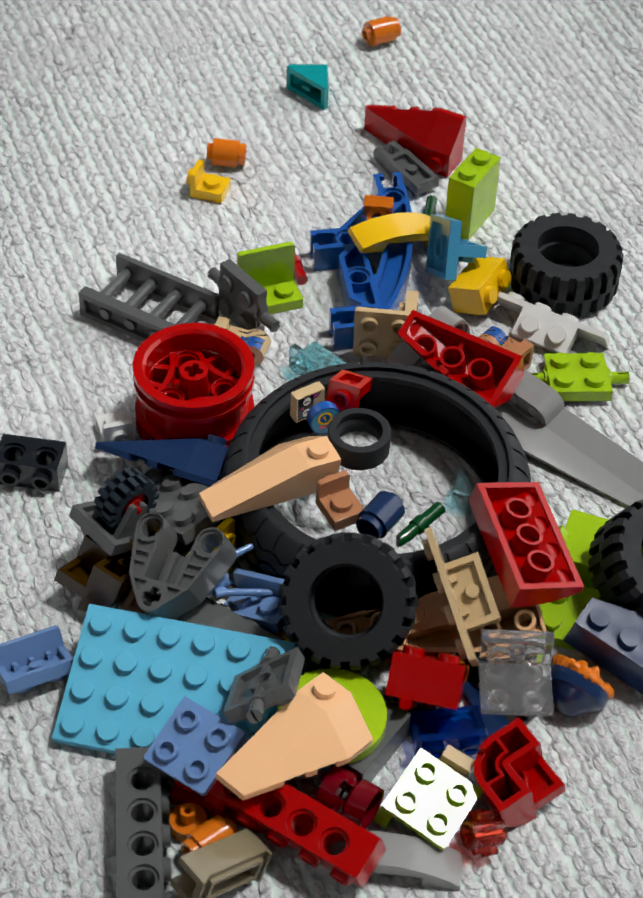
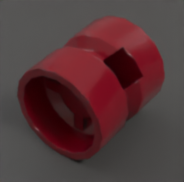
(362, 799)

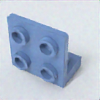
(195, 746)

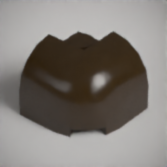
(96, 576)

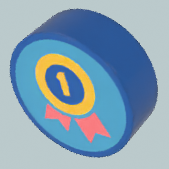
(320, 416)

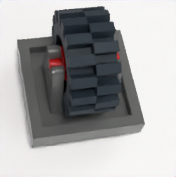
(114, 514)

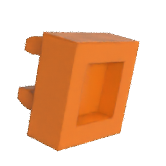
(378, 206)

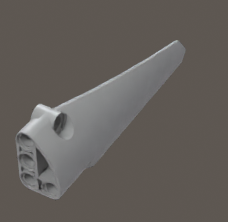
(553, 432)

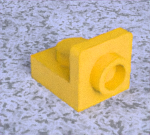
(205, 185)

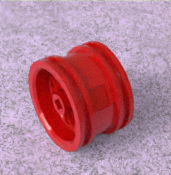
(192, 383)

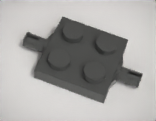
(242, 298)
(264, 685)

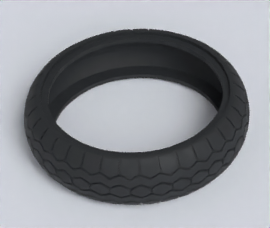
(410, 401)

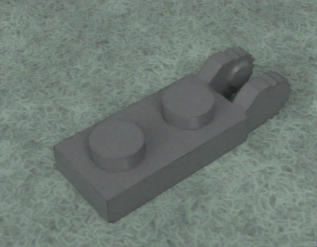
(414, 173)

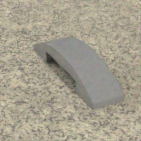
(412, 858)

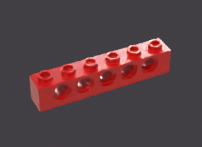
(351, 866)

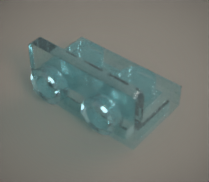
(311, 358)

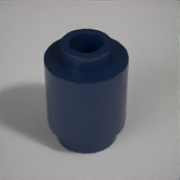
(380, 514)

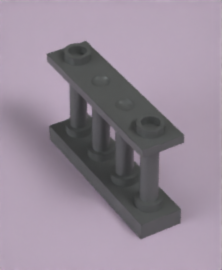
(135, 322)

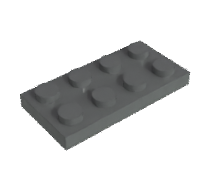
(180, 504)

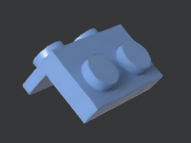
(34, 660)

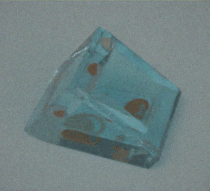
(461, 493)

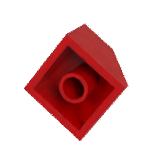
(426, 677)

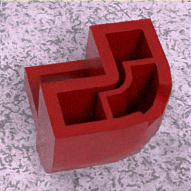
(515, 774)

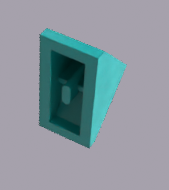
(309, 82)

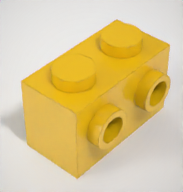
(479, 285)

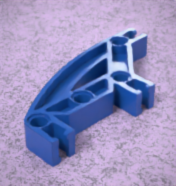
(358, 284)

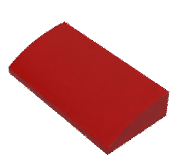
(524, 543)

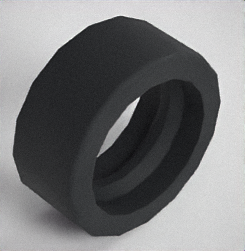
(363, 421)

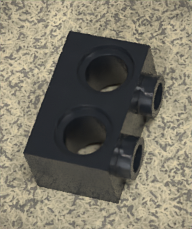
(32, 462)

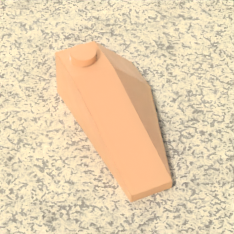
(304, 735)

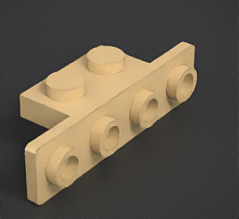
(467, 592)

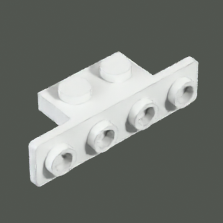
(549, 329)

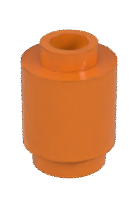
(381, 30)
(226, 153)
(208, 832)

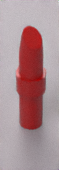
(299, 272)
(406, 704)

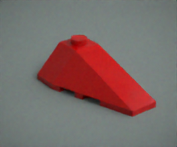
(430, 135)
(464, 357)

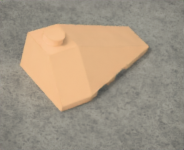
(272, 478)

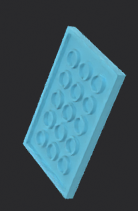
(140, 667)

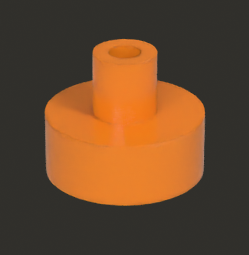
(185, 819)

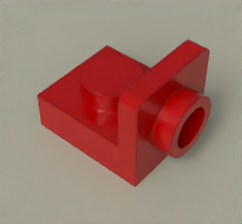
(347, 389)

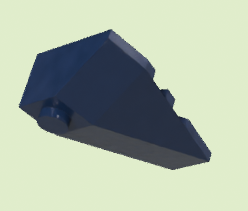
(190, 458)

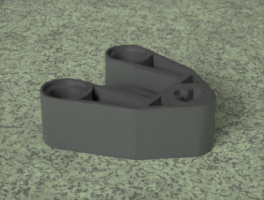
(170, 583)

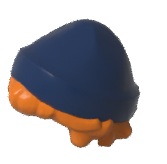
(578, 687)

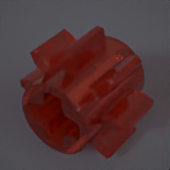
(483, 832)

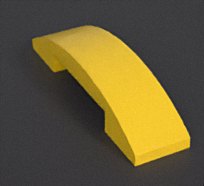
(378, 232)

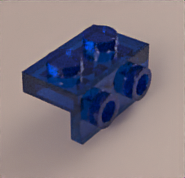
(439, 727)

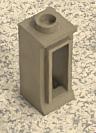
(222, 866)

